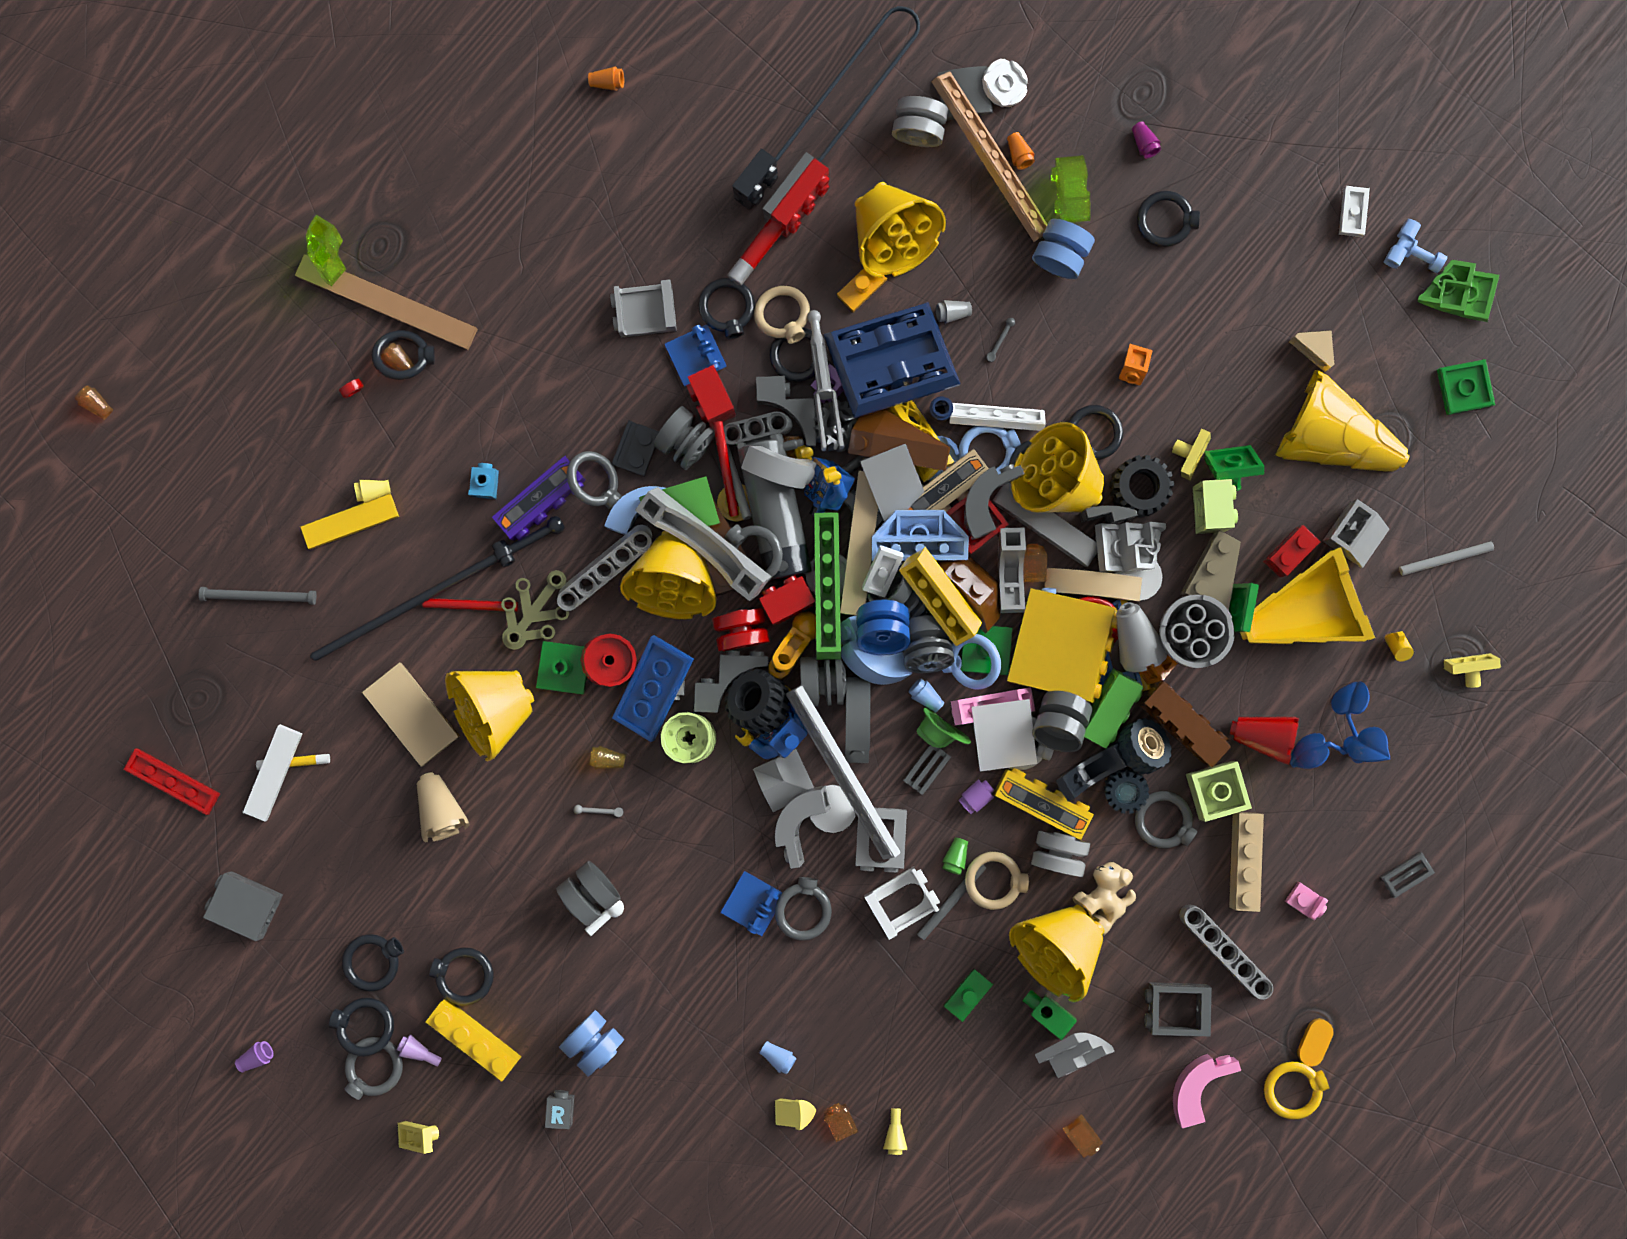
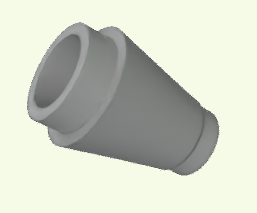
(952, 310)

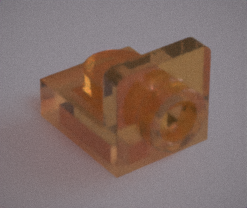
(1035, 564)
(840, 1121)

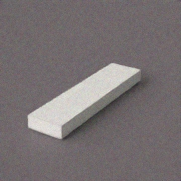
(998, 417)
(272, 772)

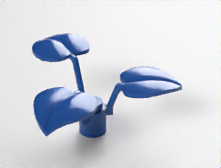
(1368, 746)

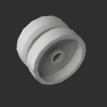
(920, 121)
(1060, 853)

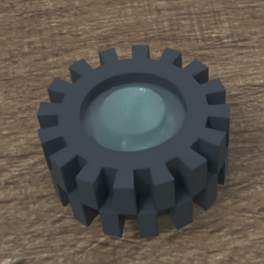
(1126, 790)

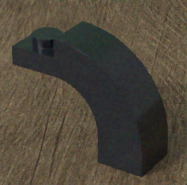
(1090, 771)

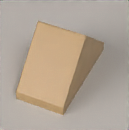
(1316, 347)

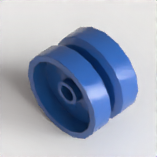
(882, 627)

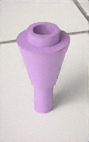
(413, 1049)

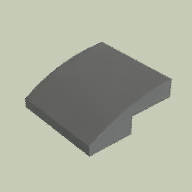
(971, 84)
(1112, 514)

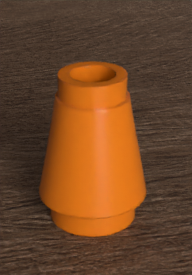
(607, 79)
(1020, 152)

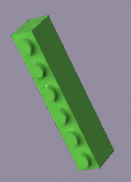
(827, 586)

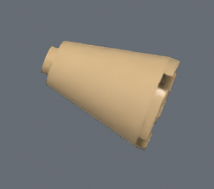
(438, 809)

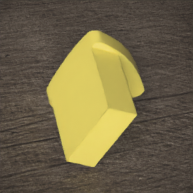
(794, 1113)

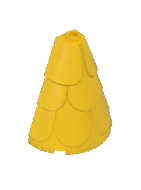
(1340, 432)
(1313, 608)

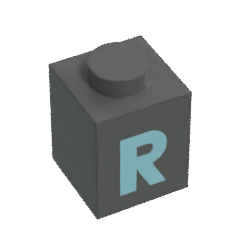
(559, 1110)

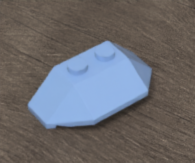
(915, 529)

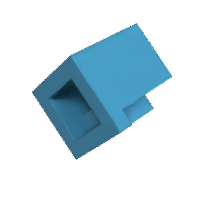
(489, 488)

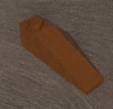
(885, 431)

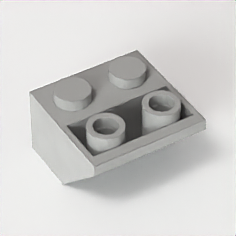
(1357, 532)

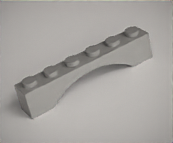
(735, 567)

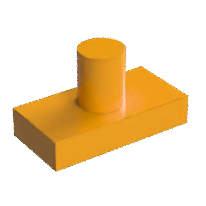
(860, 289)

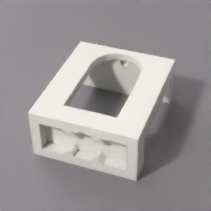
(926, 907)

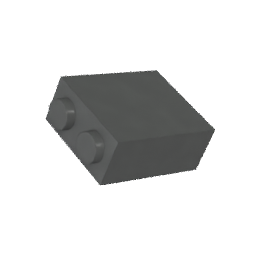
(242, 905)

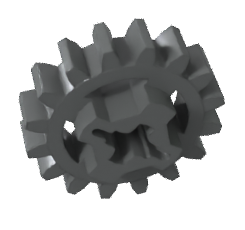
(847, 423)

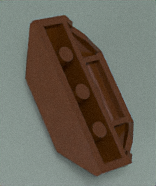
(976, 587)

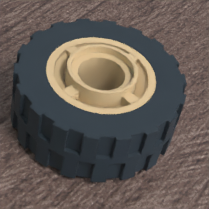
(1144, 746)

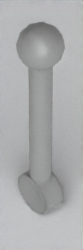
(618, 812)

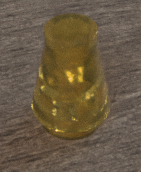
(606, 758)

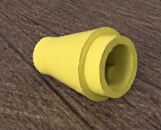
(371, 489)

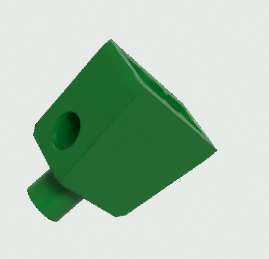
(1058, 1022)

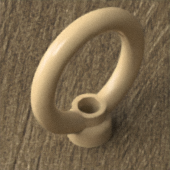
(792, 331)
(1019, 881)

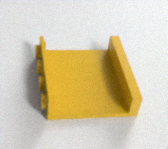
(1063, 645)

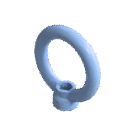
(1009, 439)
(995, 664)

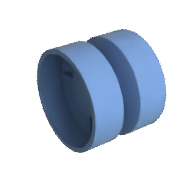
(1063, 249)
(596, 1047)

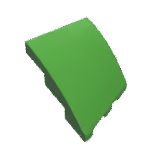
(1462, 291)
(696, 498)

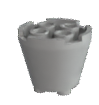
(1210, 628)

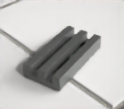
(915, 784)
(1390, 884)

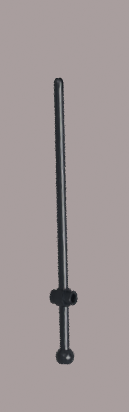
(502, 553)

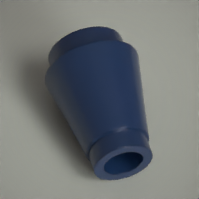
(943, 403)

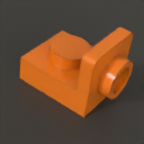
(1135, 364)

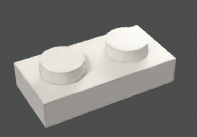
(1354, 211)
(882, 571)

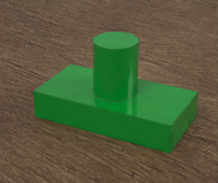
(968, 994)

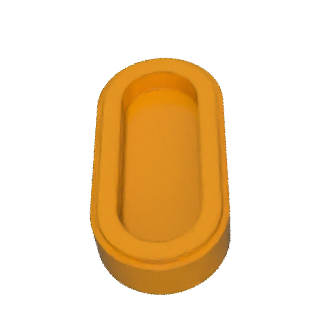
(1315, 1042)

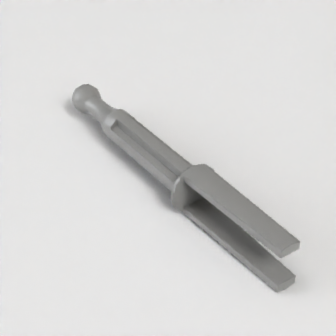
(822, 377)

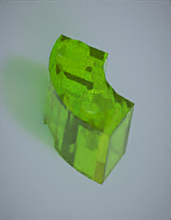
(1071, 185)
(323, 249)

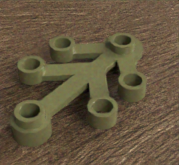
(531, 613)

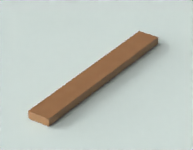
(990, 155)
(392, 305)

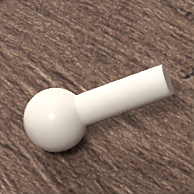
(615, 911)

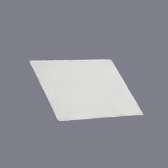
(1004, 735)

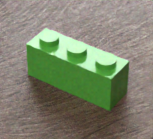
(1112, 707)

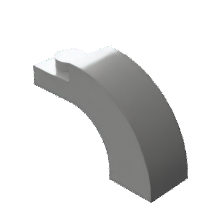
(779, 468)

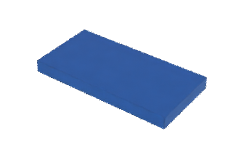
(652, 688)

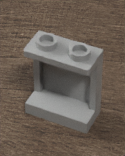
(644, 309)

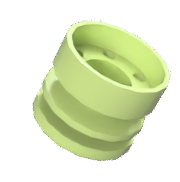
(676, 731)

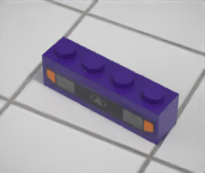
(536, 501)

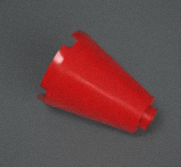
(1267, 735)

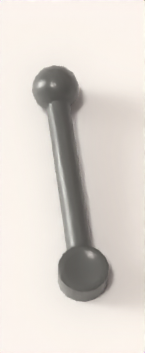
(991, 356)

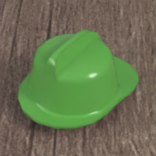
(939, 732)

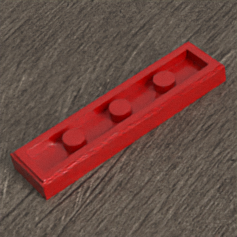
(171, 781)

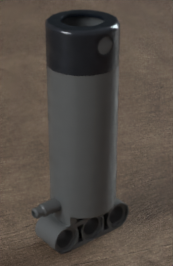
(772, 503)

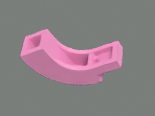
(963, 708)
(1192, 1082)

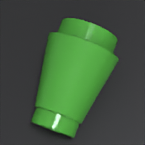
(956, 856)

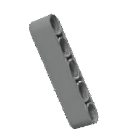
(1049, 527)
(599, 577)
(1236, 956)

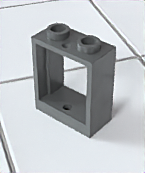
(1203, 1009)

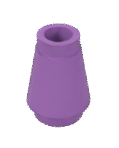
(255, 1057)

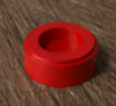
(351, 388)

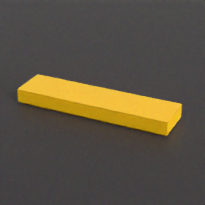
(349, 521)

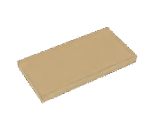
(411, 714)

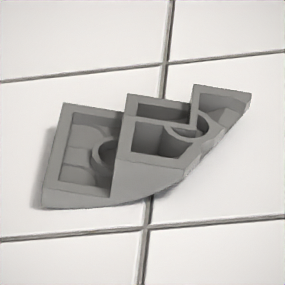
(893, 480)
(1128, 546)
(1074, 1053)

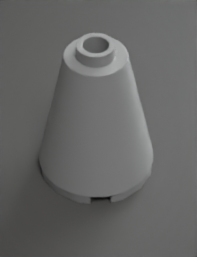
(1137, 639)

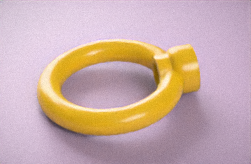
(1317, 1081)

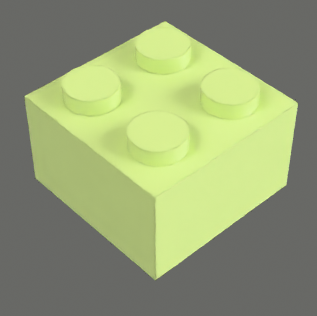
(1214, 506)
(1218, 791)

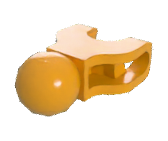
(794, 644)

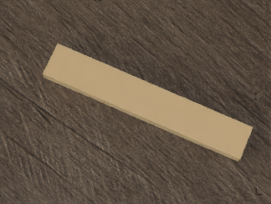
(859, 547)

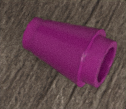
(1146, 141)

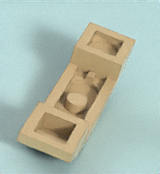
(1094, 584)

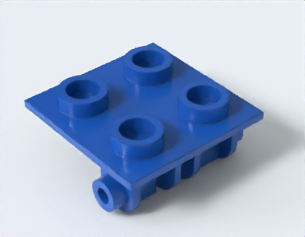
(695, 352)
(752, 903)

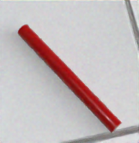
(725, 468)
(468, 604)

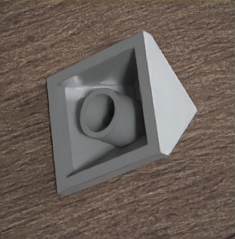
(783, 780)

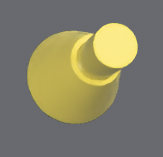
(895, 1137)

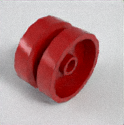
(740, 628)
(621, 654)

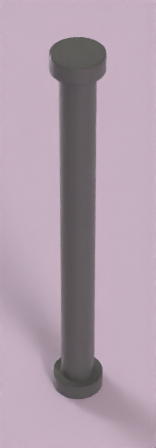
(205, 593)

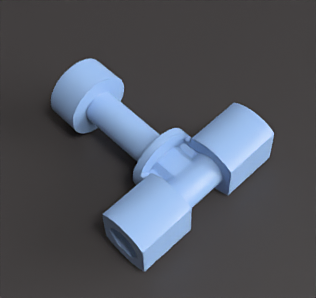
(1407, 245)

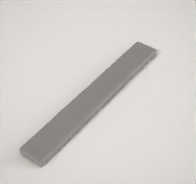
(843, 773)

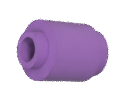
(977, 796)

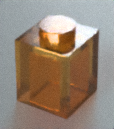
(1083, 1136)

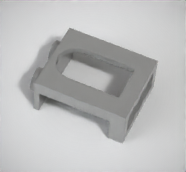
(862, 849)

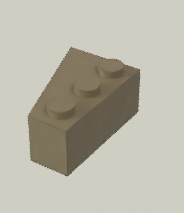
(1215, 569)

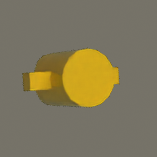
(1399, 646)

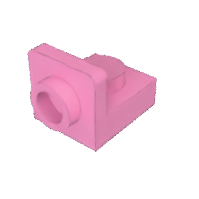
(1307, 901)

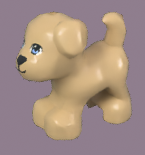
(1109, 879)

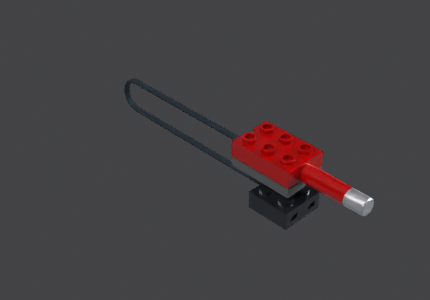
(803, 184)

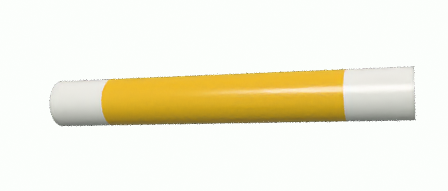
(303, 760)

